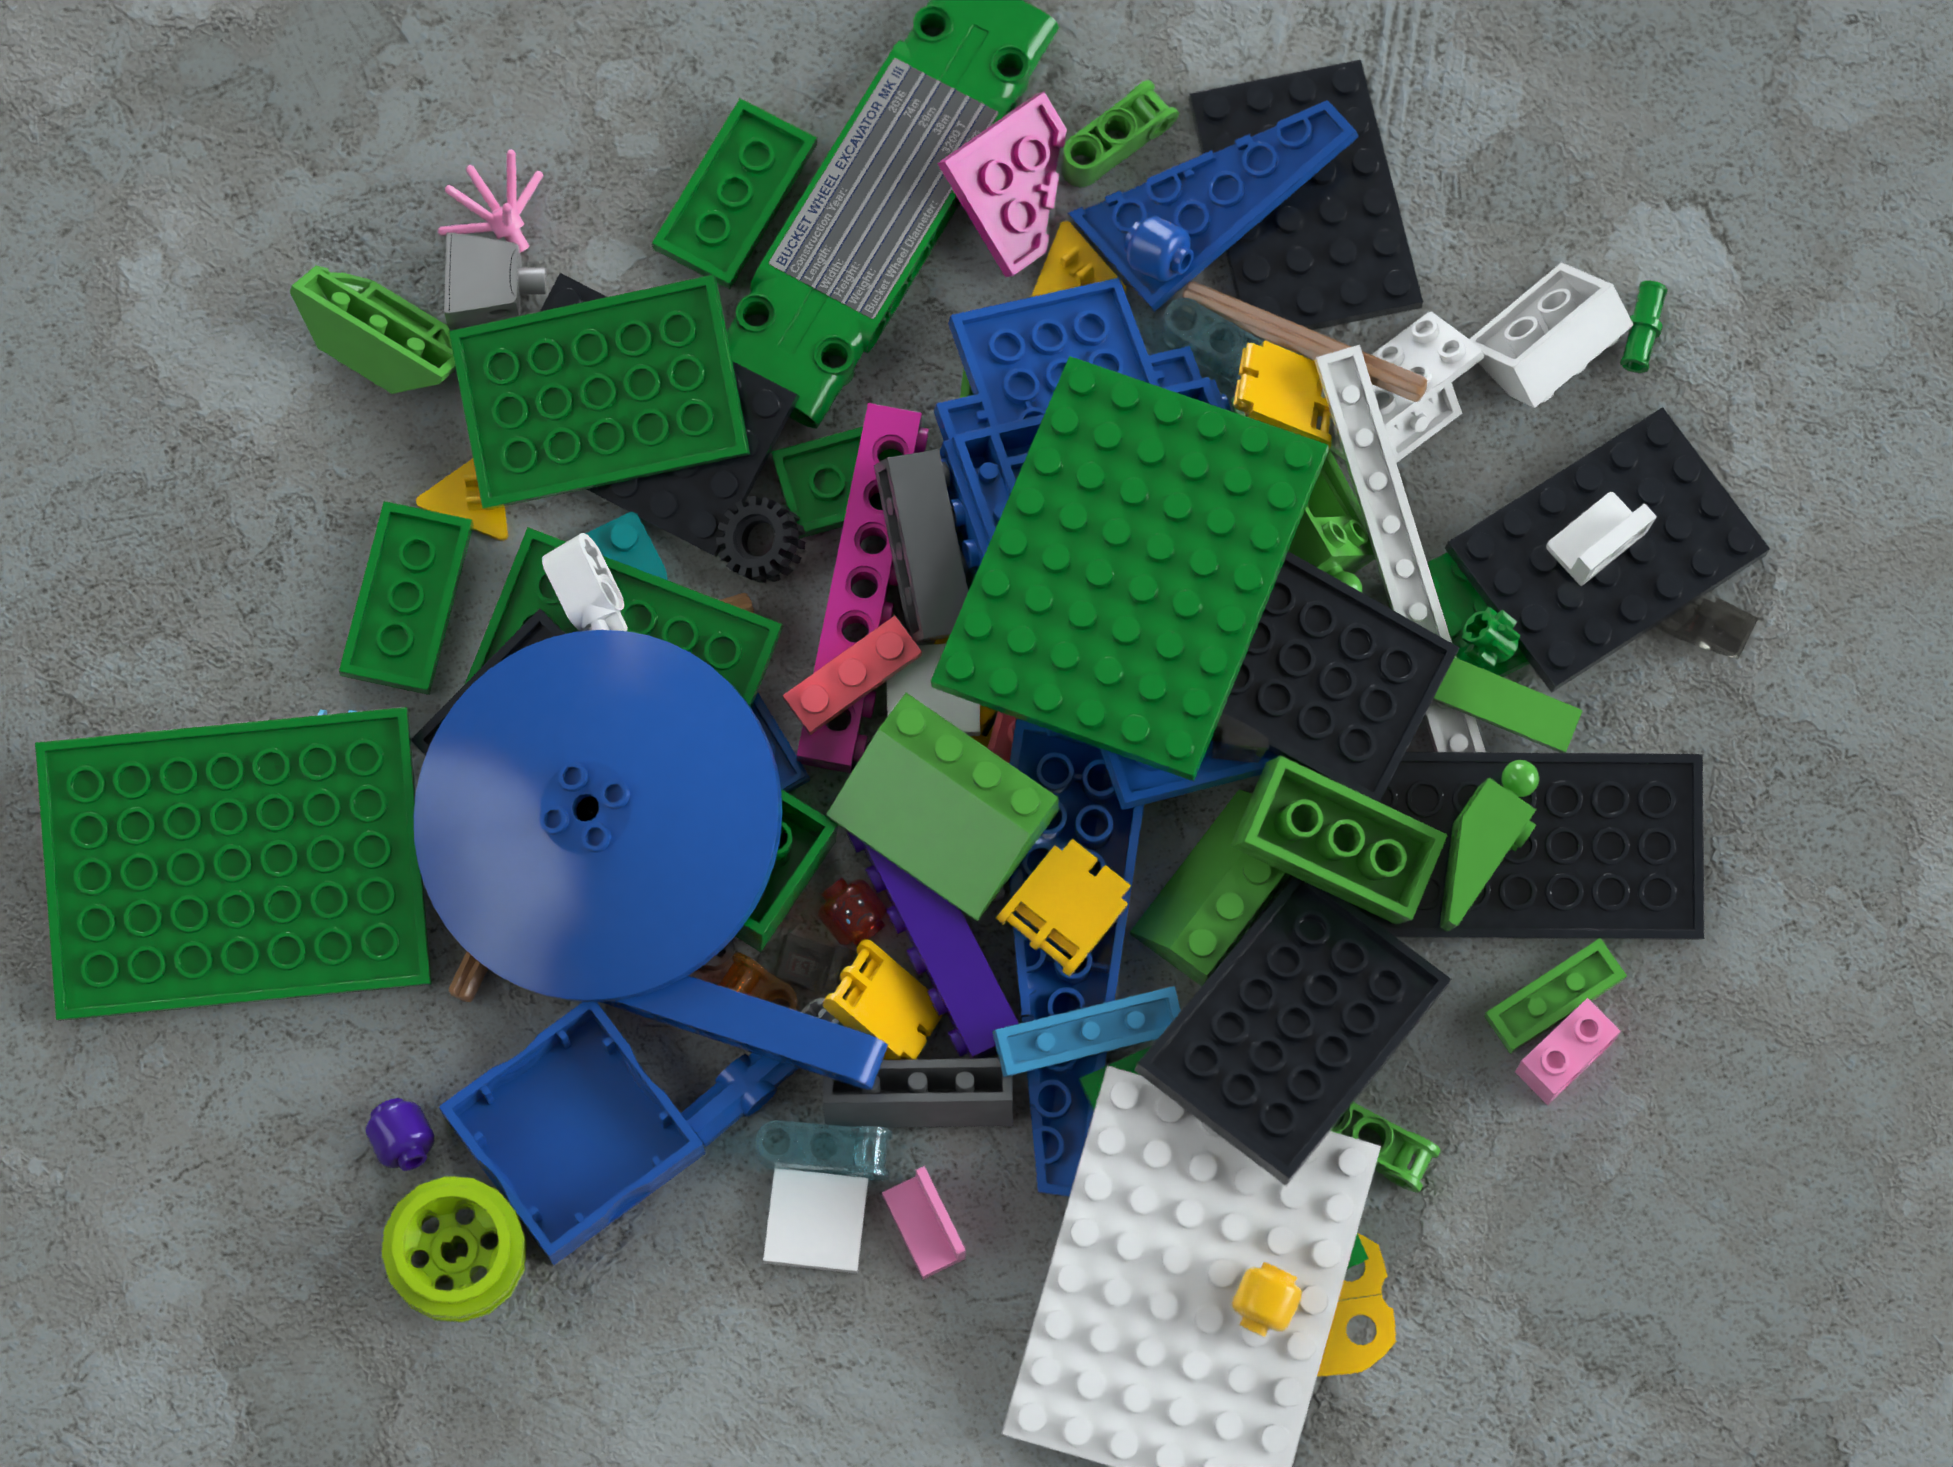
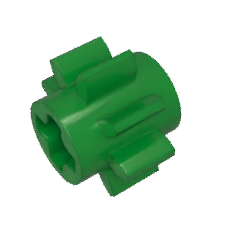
(1490, 636)

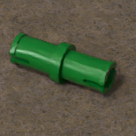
(1645, 326)

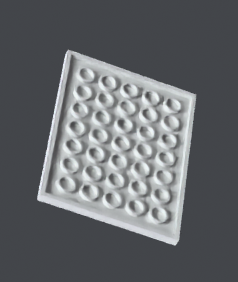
(1136, 1316)

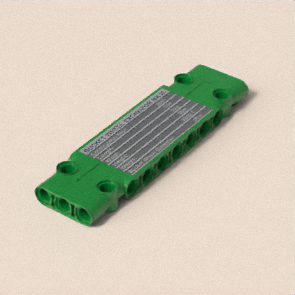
(882, 197)

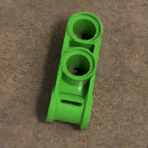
(1138, 116)
(1396, 1147)

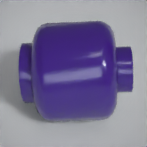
(399, 1134)

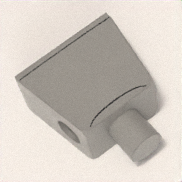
(486, 280)

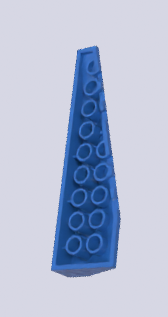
(1095, 820)

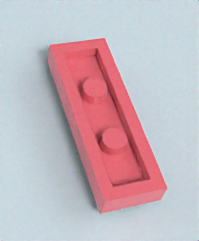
(852, 675)

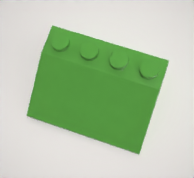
(943, 807)

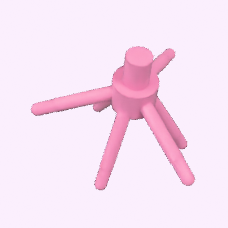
(503, 220)

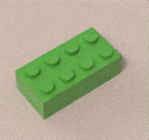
(1339, 840)

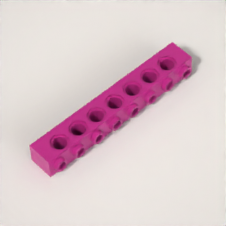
(882, 430)

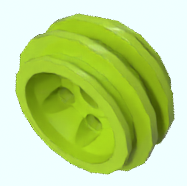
(443, 1201)

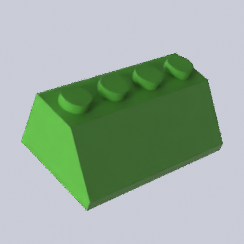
(1209, 899)

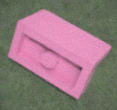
(924, 1224)

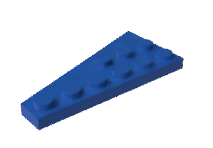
(1217, 194)

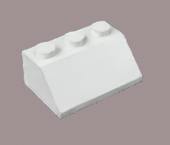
(1551, 333)

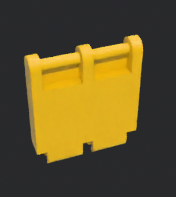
(1282, 391)
(1067, 904)
(884, 1003)

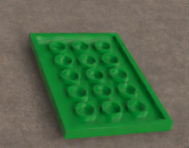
(599, 392)
(716, 632)

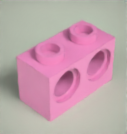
(1567, 1051)

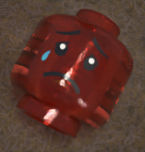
(852, 911)

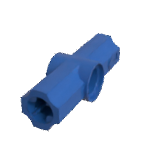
(738, 1092)

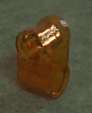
(754, 980)

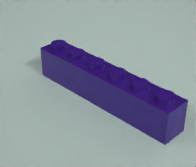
(948, 955)

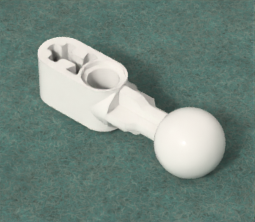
(585, 585)

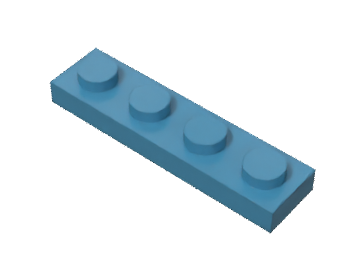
(1085, 1031)

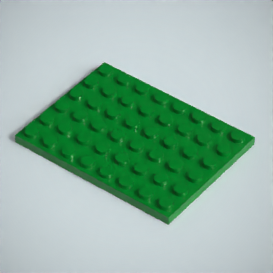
(1130, 568)
(232, 864)

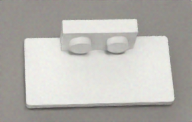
(1438, 354)

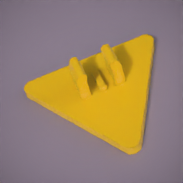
(1071, 263)
(460, 497)

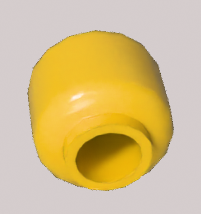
(1266, 1299)

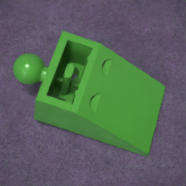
(1330, 536)
(1483, 835)

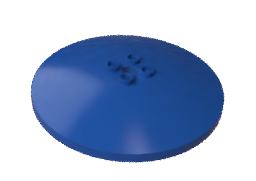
(677, 834)

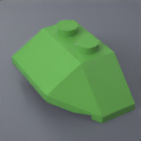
(374, 330)

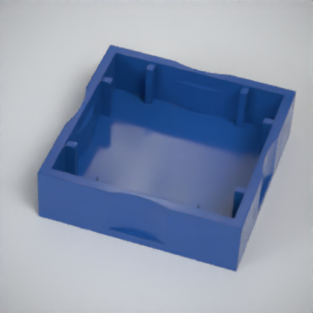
(572, 1130)

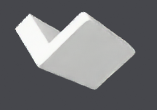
(1599, 536)

